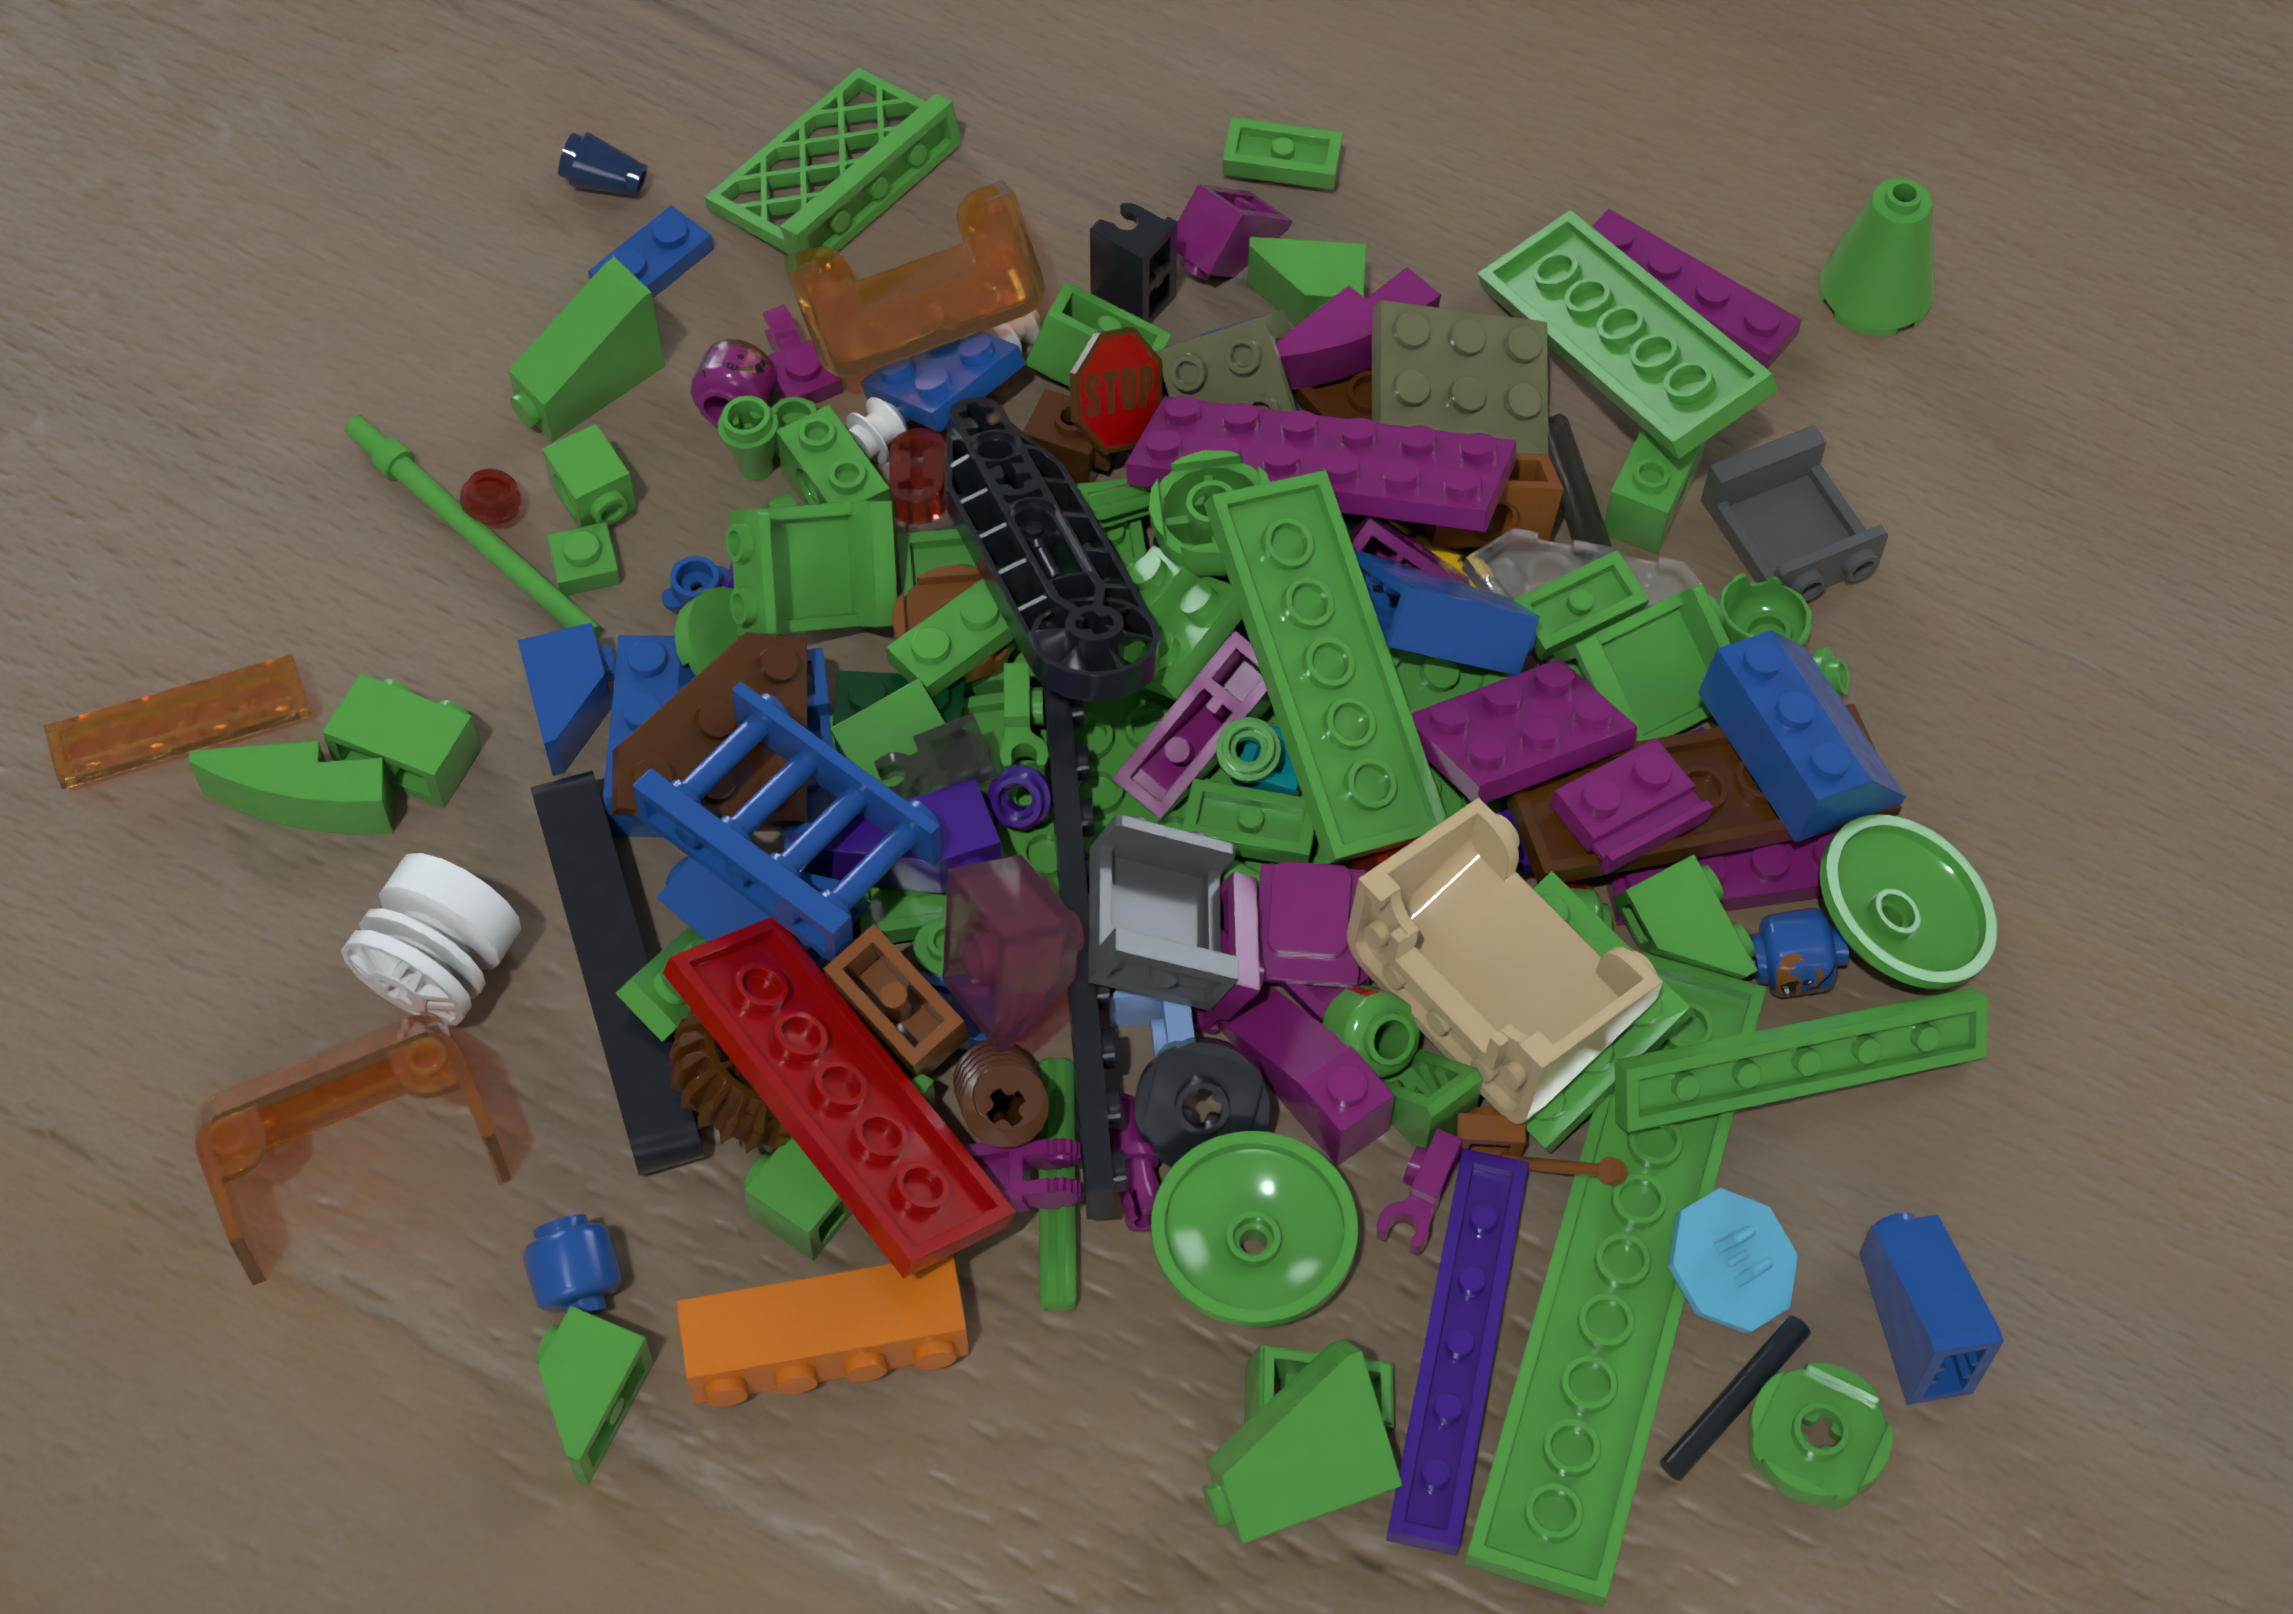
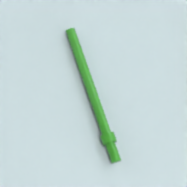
(397, 463)

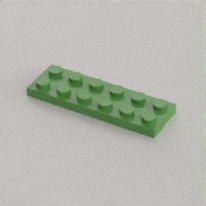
(1628, 334)
(1325, 665)

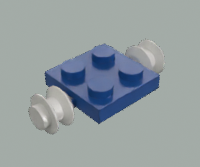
(935, 380)

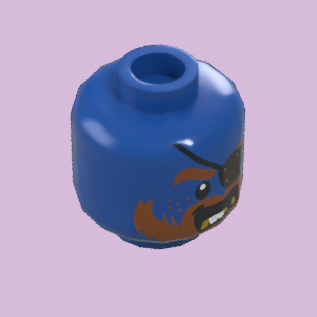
(1798, 953)

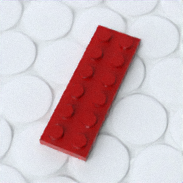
(839, 1095)

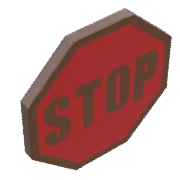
(1115, 389)

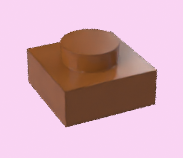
(1489, 1132)

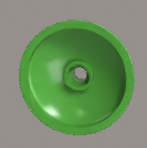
(1908, 902)
(1259, 1191)

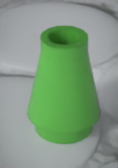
(750, 435)

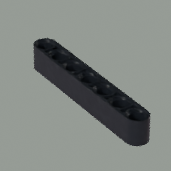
(609, 956)

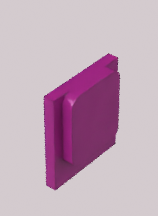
(1307, 923)

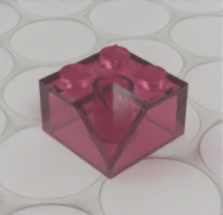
(1007, 946)

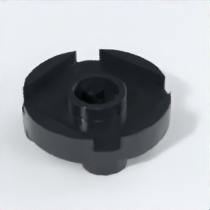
(1180, 1072)

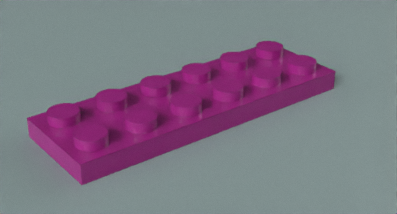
(1370, 465)

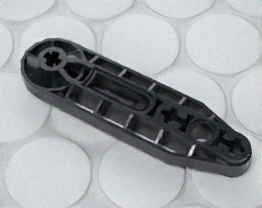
(1071, 620)

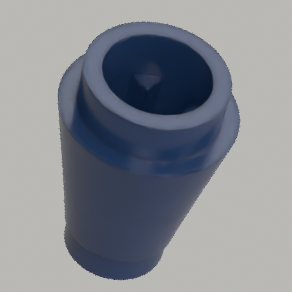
(600, 166)

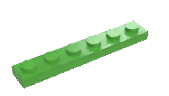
(1800, 1059)

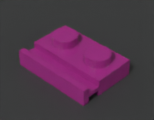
(1630, 805)
(1239, 937)

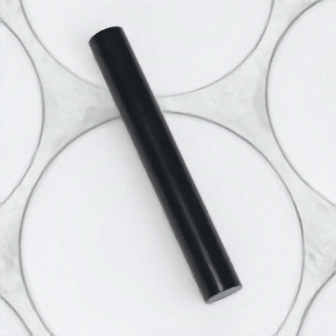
(1735, 1398)

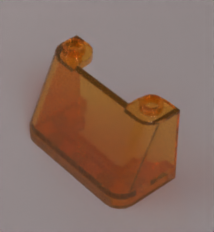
(925, 301)

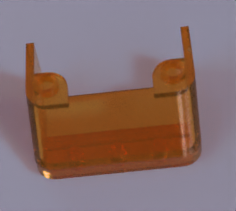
(246, 1120)

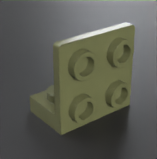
(1232, 365)

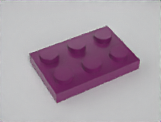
(1521, 731)

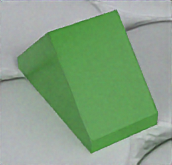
(1431, 1095)

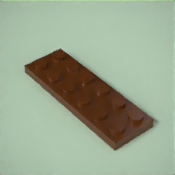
(1737, 822)

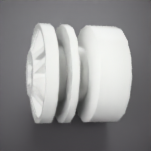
(432, 938)

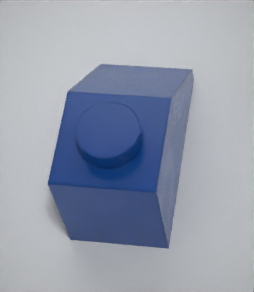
(568, 689)

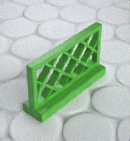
(861, 185)

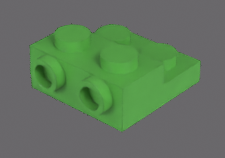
(1190, 615)

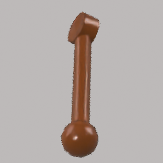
(1608, 1170)

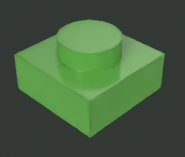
(583, 559)

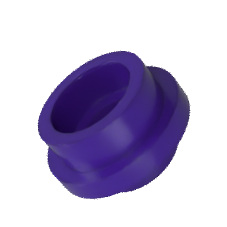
(1009, 812)

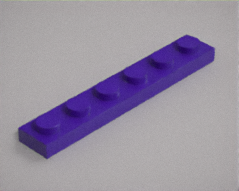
(1458, 1353)

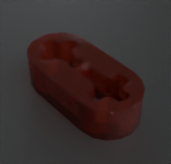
(909, 476)

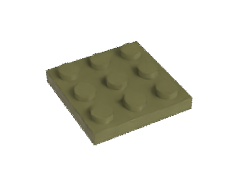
(1461, 372)

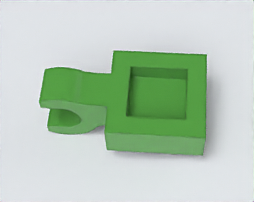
(1022, 710)

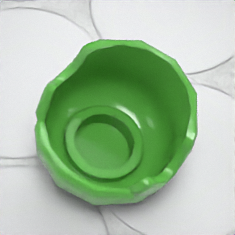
(1763, 607)

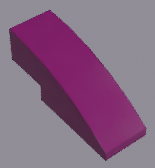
(1339, 334)

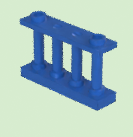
(774, 879)

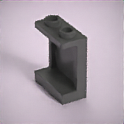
(1790, 516)
(1158, 913)

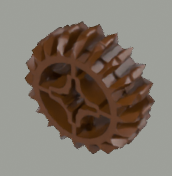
(720, 1090)

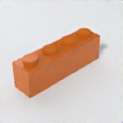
(820, 1331)

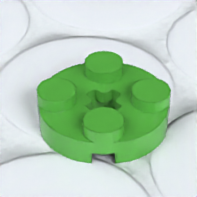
(1810, 1473)

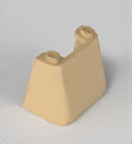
(1492, 963)

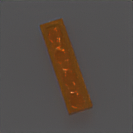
(176, 721)

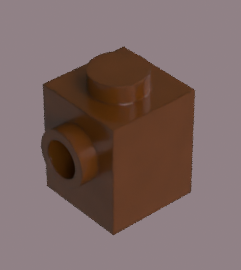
(1053, 430)

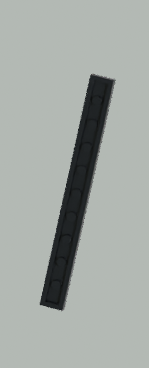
(1091, 1047)

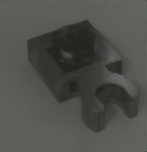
(944, 758)

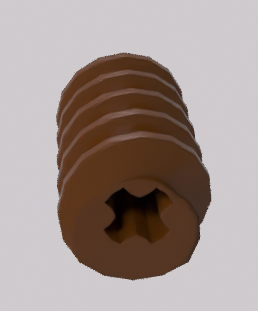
(993, 1119)

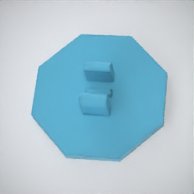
(1732, 1261)

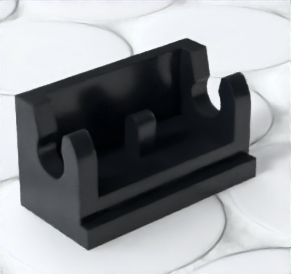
(1135, 265)

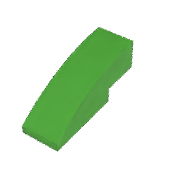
(298, 787)

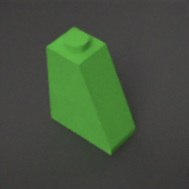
(588, 353)
(1304, 1451)

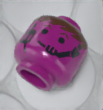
(728, 372)

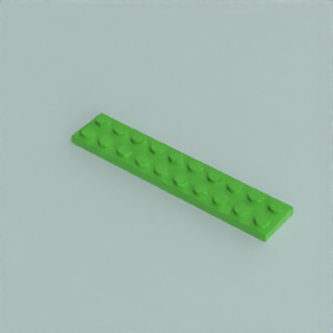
(1604, 1331)

